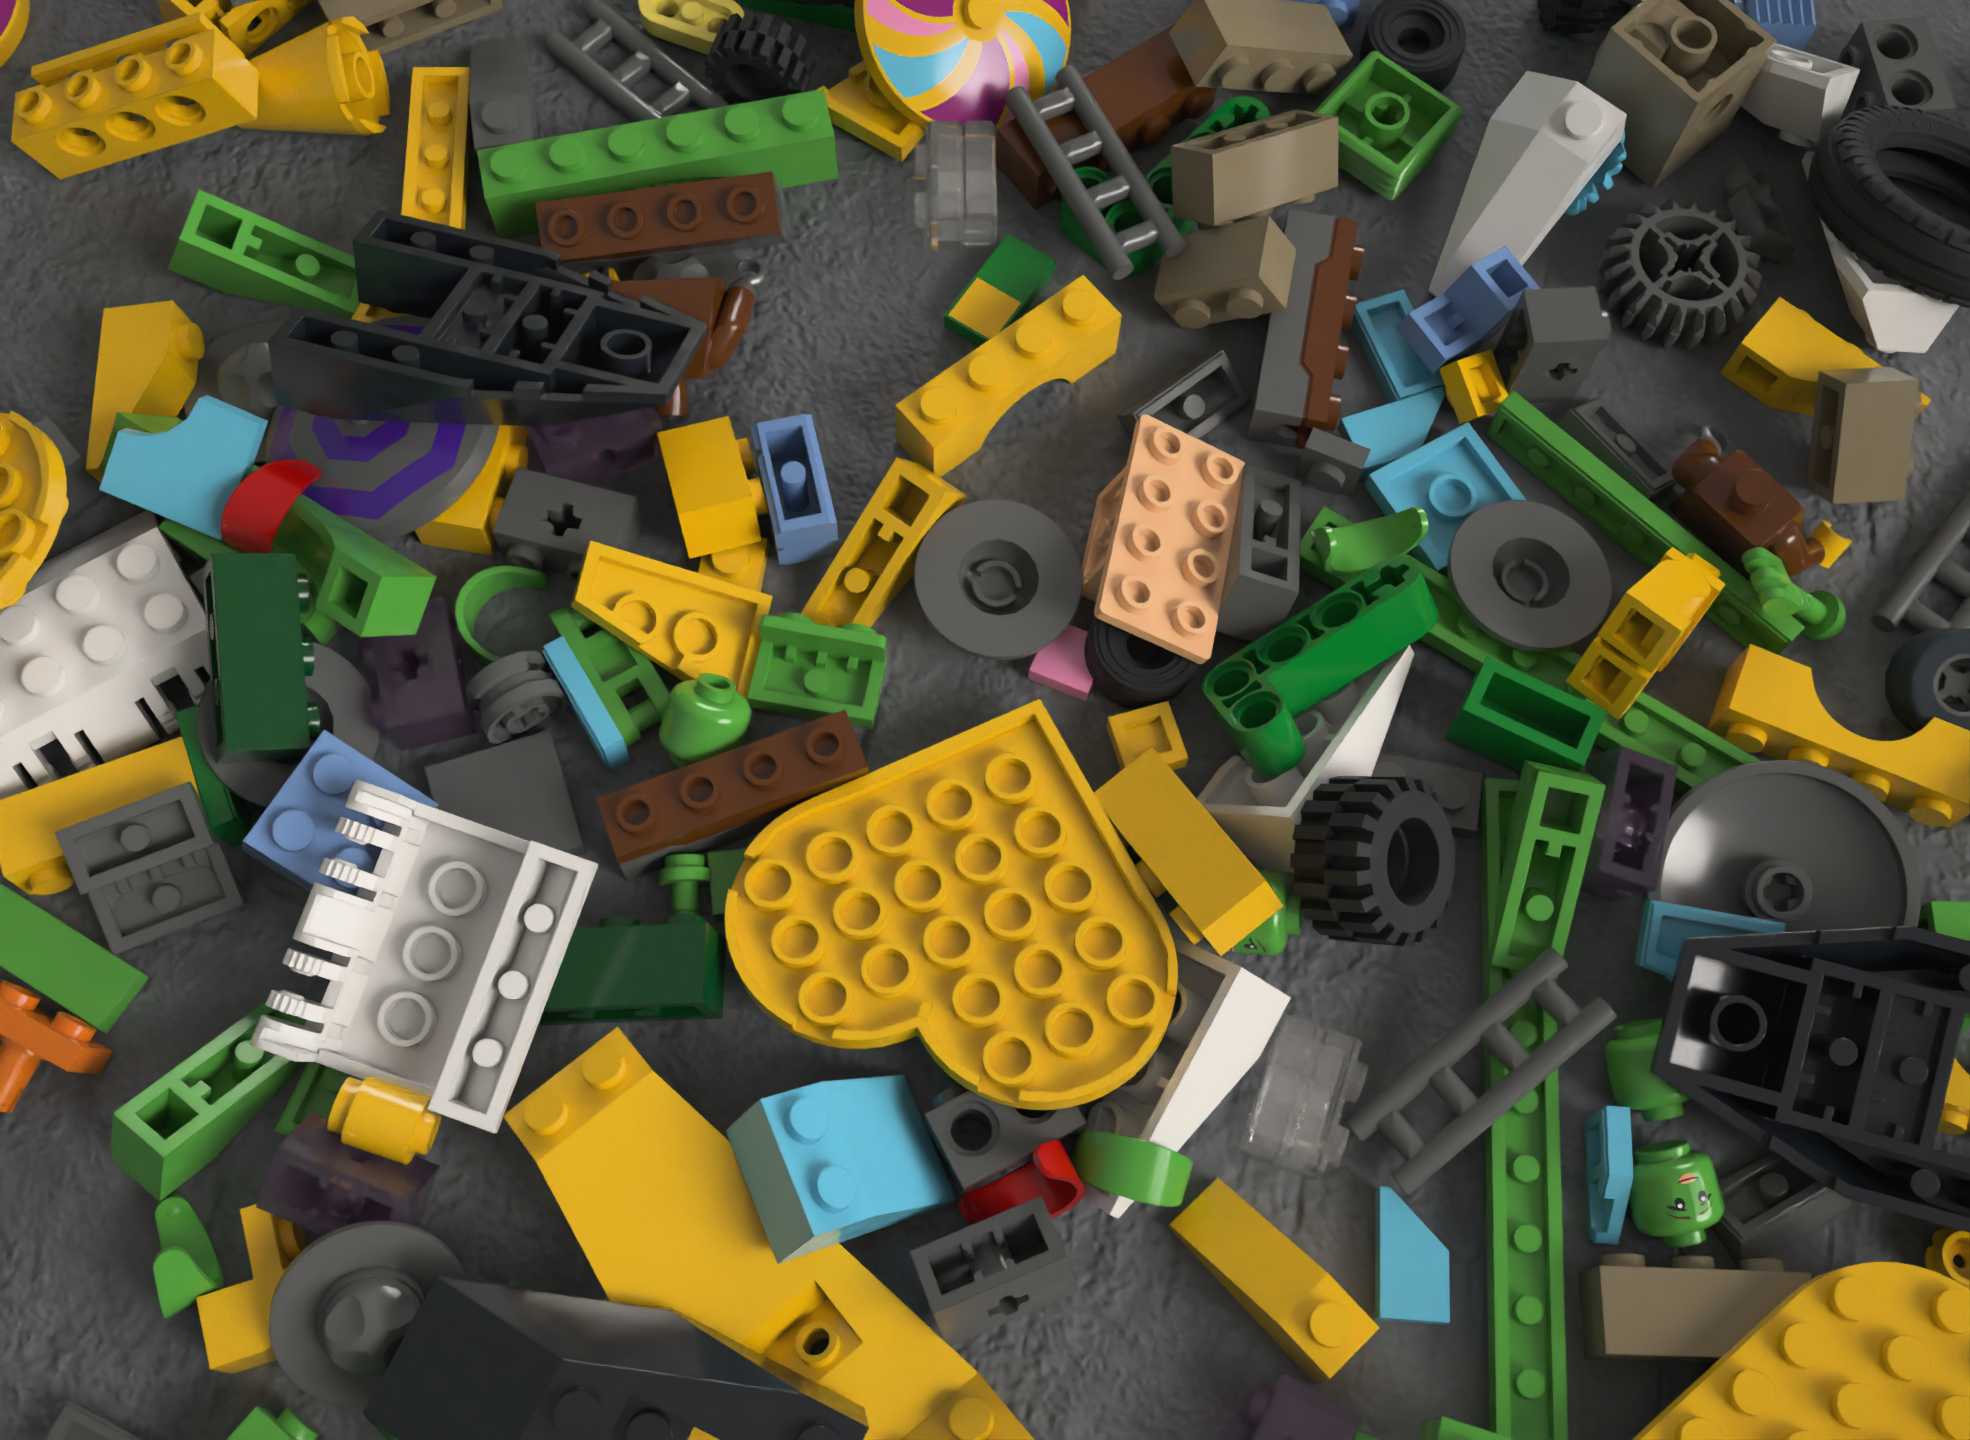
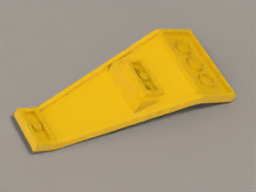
(677, 1229)

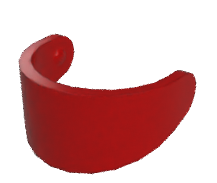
(262, 502)
(1047, 1176)

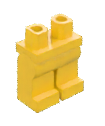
(1646, 630)

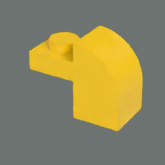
(238, 1316)

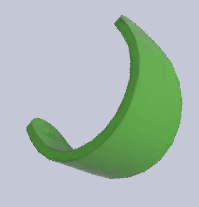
(1367, 543)
(480, 590)
(1131, 1167)
(187, 1258)

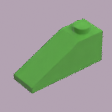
(262, 259)
(1543, 862)
(198, 1107)

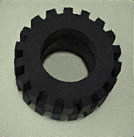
(1374, 859)

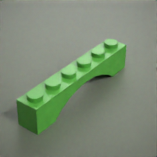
(773, 135)
(346, 569)

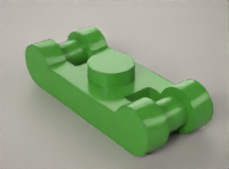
(614, 672)

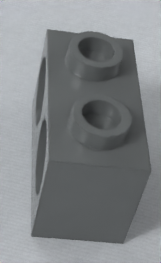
(1897, 66)
(1010, 1133)

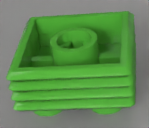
(1388, 124)

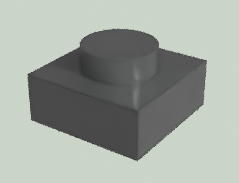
(1332, 463)

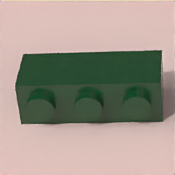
(258, 657)
(639, 973)

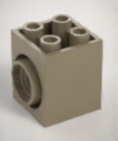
(1677, 77)

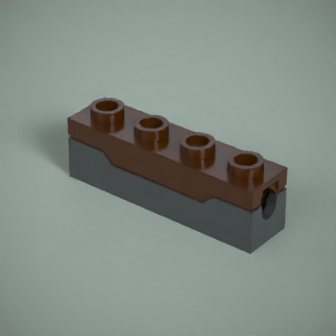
(665, 221)
(1302, 342)
(729, 793)

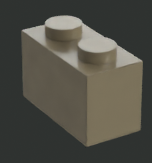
(1227, 274)
(1863, 435)

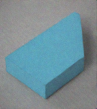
(1392, 428)
(1608, 1172)
(1408, 1265)

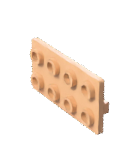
(1164, 540)

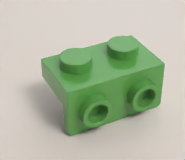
(818, 669)

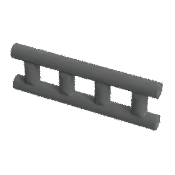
(646, 56)
(1087, 202)
(1930, 564)
(1482, 1026)

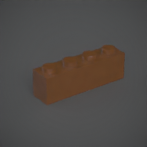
(1141, 97)

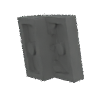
(151, 867)

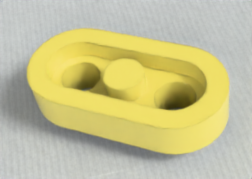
(693, 22)

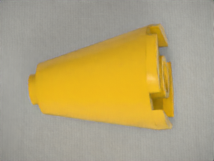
(322, 83)

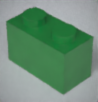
(1524, 719)

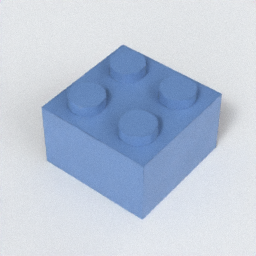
(303, 815)

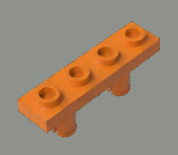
(35, 1036)

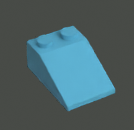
(837, 1162)

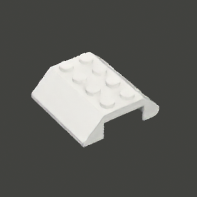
(91, 644)
(433, 958)

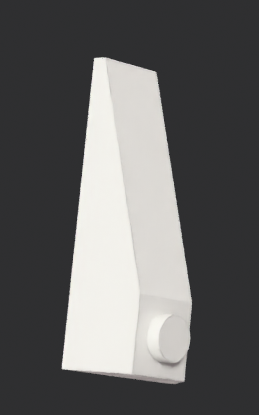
(1800, 94)
(1528, 171)
(1886, 311)
(1340, 739)

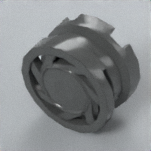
(515, 696)

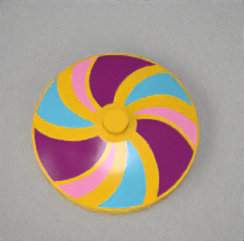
(962, 54)

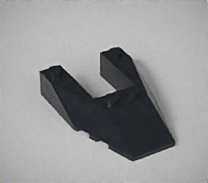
(504, 342)
(1829, 1054)
(583, 1368)

